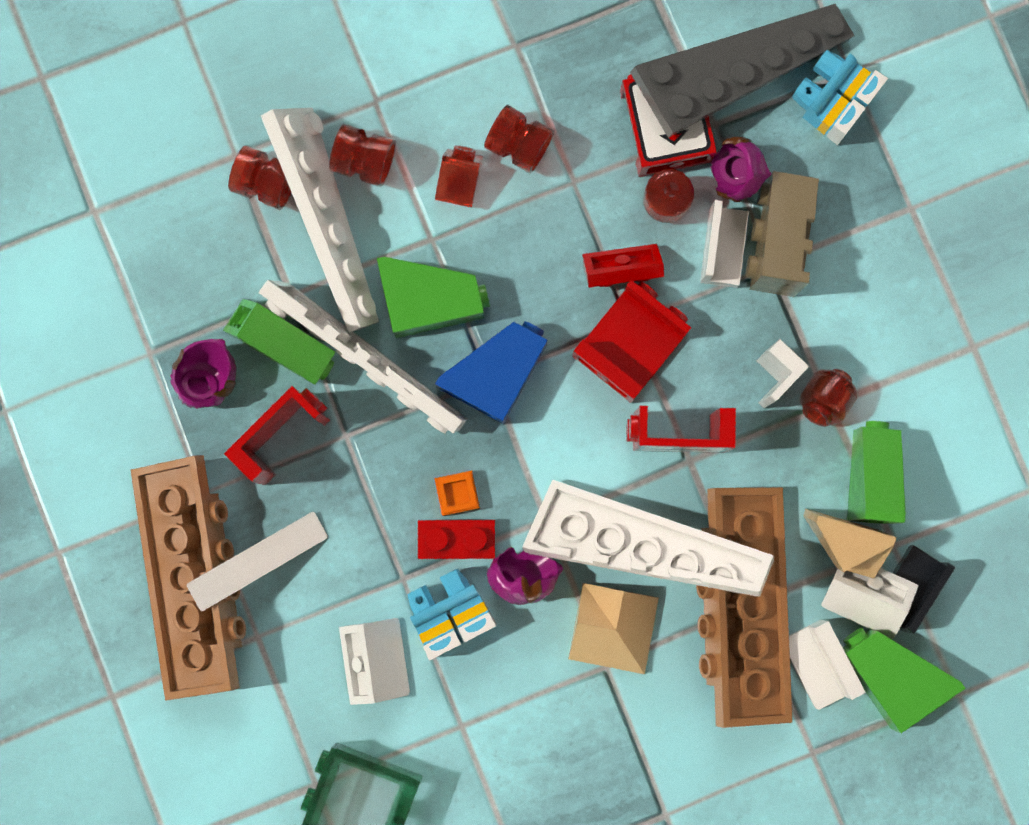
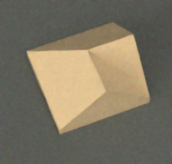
(850, 544)
(613, 628)

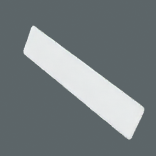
(256, 561)

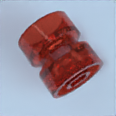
(514, 136)
(361, 154)
(256, 175)

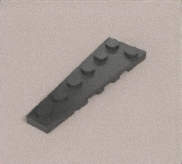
(718, 73)

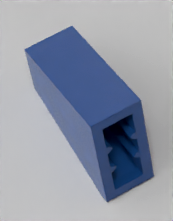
(496, 371)

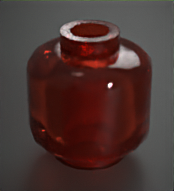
(660, 205)
(828, 397)

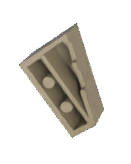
(783, 234)

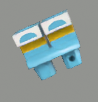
(843, 97)
(434, 622)

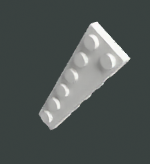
(305, 164)
(287, 300)
(618, 537)

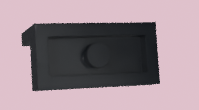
(930, 577)

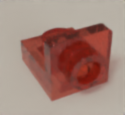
(458, 176)

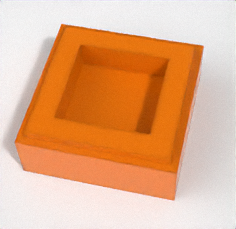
(457, 493)

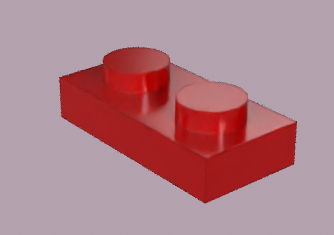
(623, 265)
(456, 539)

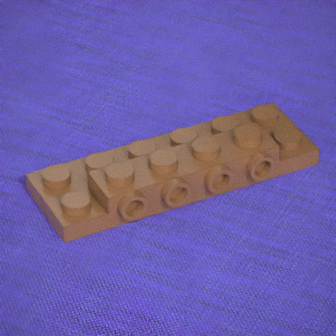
(180, 542)
(743, 632)

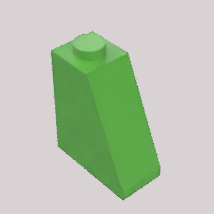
(429, 296)
(280, 341)
(876, 475)
(898, 680)

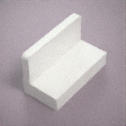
(724, 246)
(783, 366)
(871, 602)
(374, 661)
(823, 665)

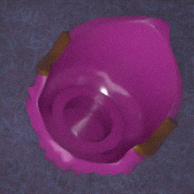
(739, 169)
(204, 373)
(523, 576)

